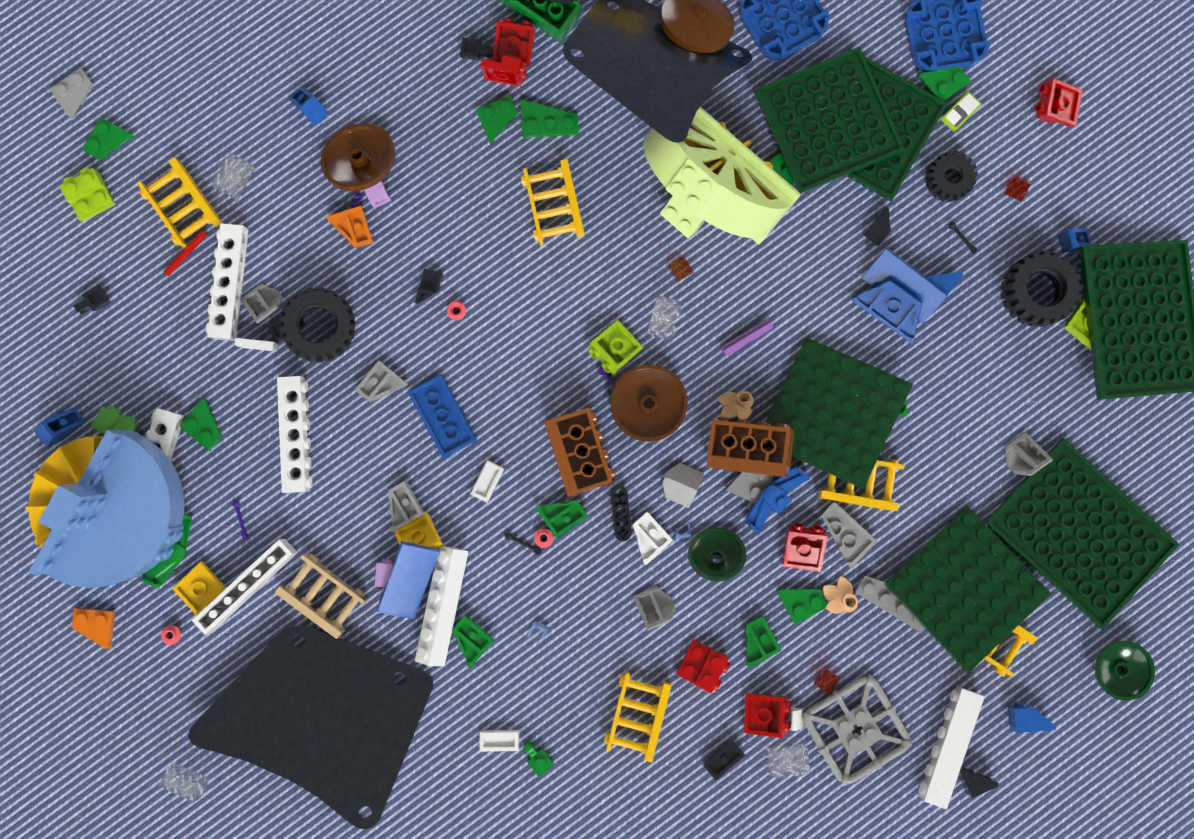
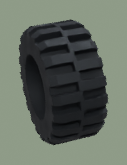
(1064, 281)
(312, 299)

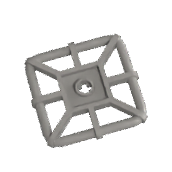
(868, 734)

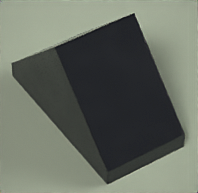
(975, 783)

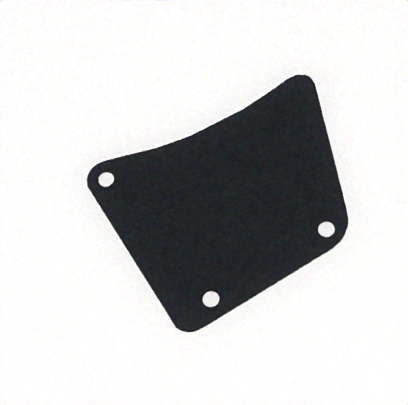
(644, 68)
(321, 719)

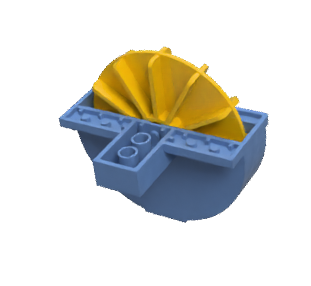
(105, 510)

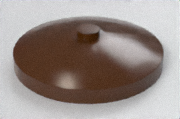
(697, 24)
(358, 157)
(648, 403)

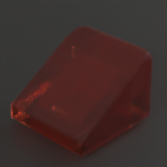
(1017, 187)
(680, 269)
(826, 680)

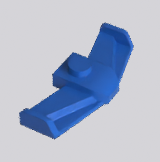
(774, 498)

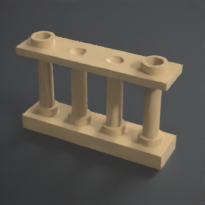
(304, 604)

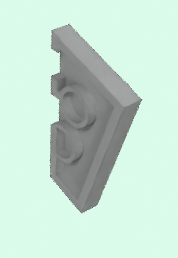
(749, 484)

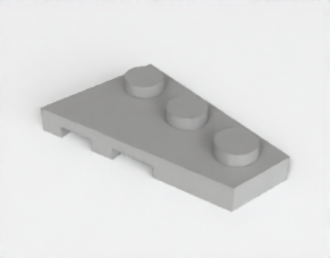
(847, 533)

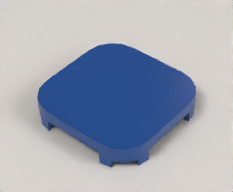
(783, 25)
(946, 33)

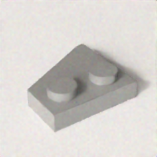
(72, 91)
(379, 383)
(403, 506)

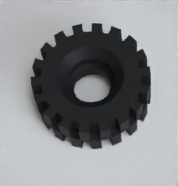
(941, 186)

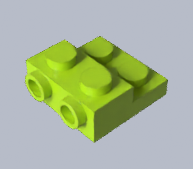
(87, 194)
(1078, 324)
(614, 347)

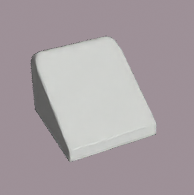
(796, 719)

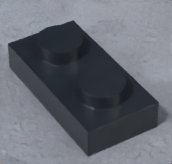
(723, 759)

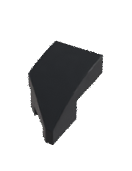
(880, 228)
(429, 285)

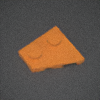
(352, 226)
(95, 625)

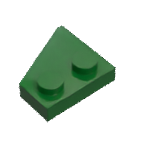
(496, 116)
(562, 516)
(472, 639)
(759, 642)

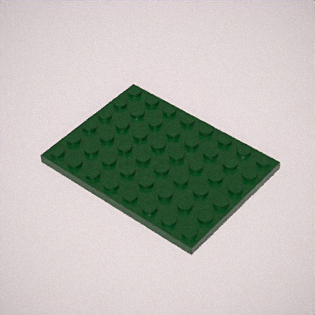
(1140, 317)
(1082, 534)

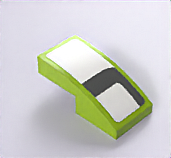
(961, 111)

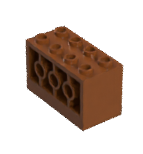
(566, 448)
(753, 460)

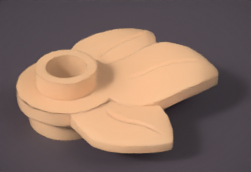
(734, 406)
(838, 594)

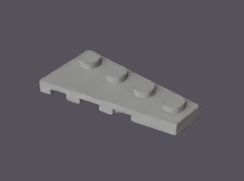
(879, 595)

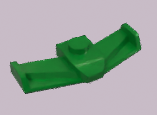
(159, 573)

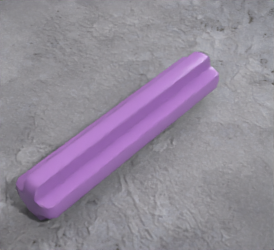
(747, 337)

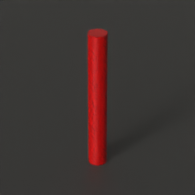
(185, 253)

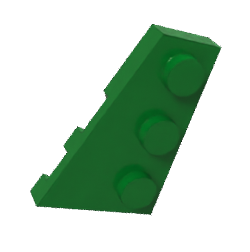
(547, 121)

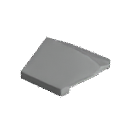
(262, 302)
(1025, 456)
(682, 484)
(655, 607)

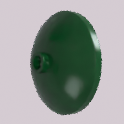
(720, 545)
(1135, 675)

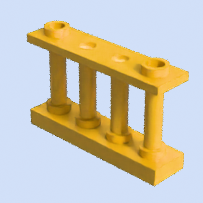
(188, 186)
(566, 190)
(867, 499)
(1022, 636)
(651, 729)

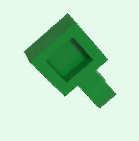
(538, 760)

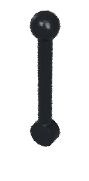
(952, 225)
(508, 536)

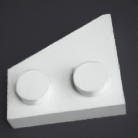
(650, 537)

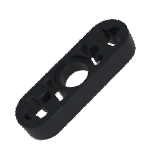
(614, 508)

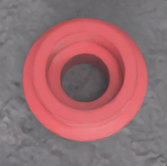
(456, 304)
(548, 533)
(176, 634)

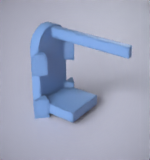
(685, 535)
(539, 626)

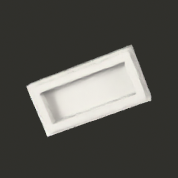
(256, 344)
(487, 481)
(499, 740)

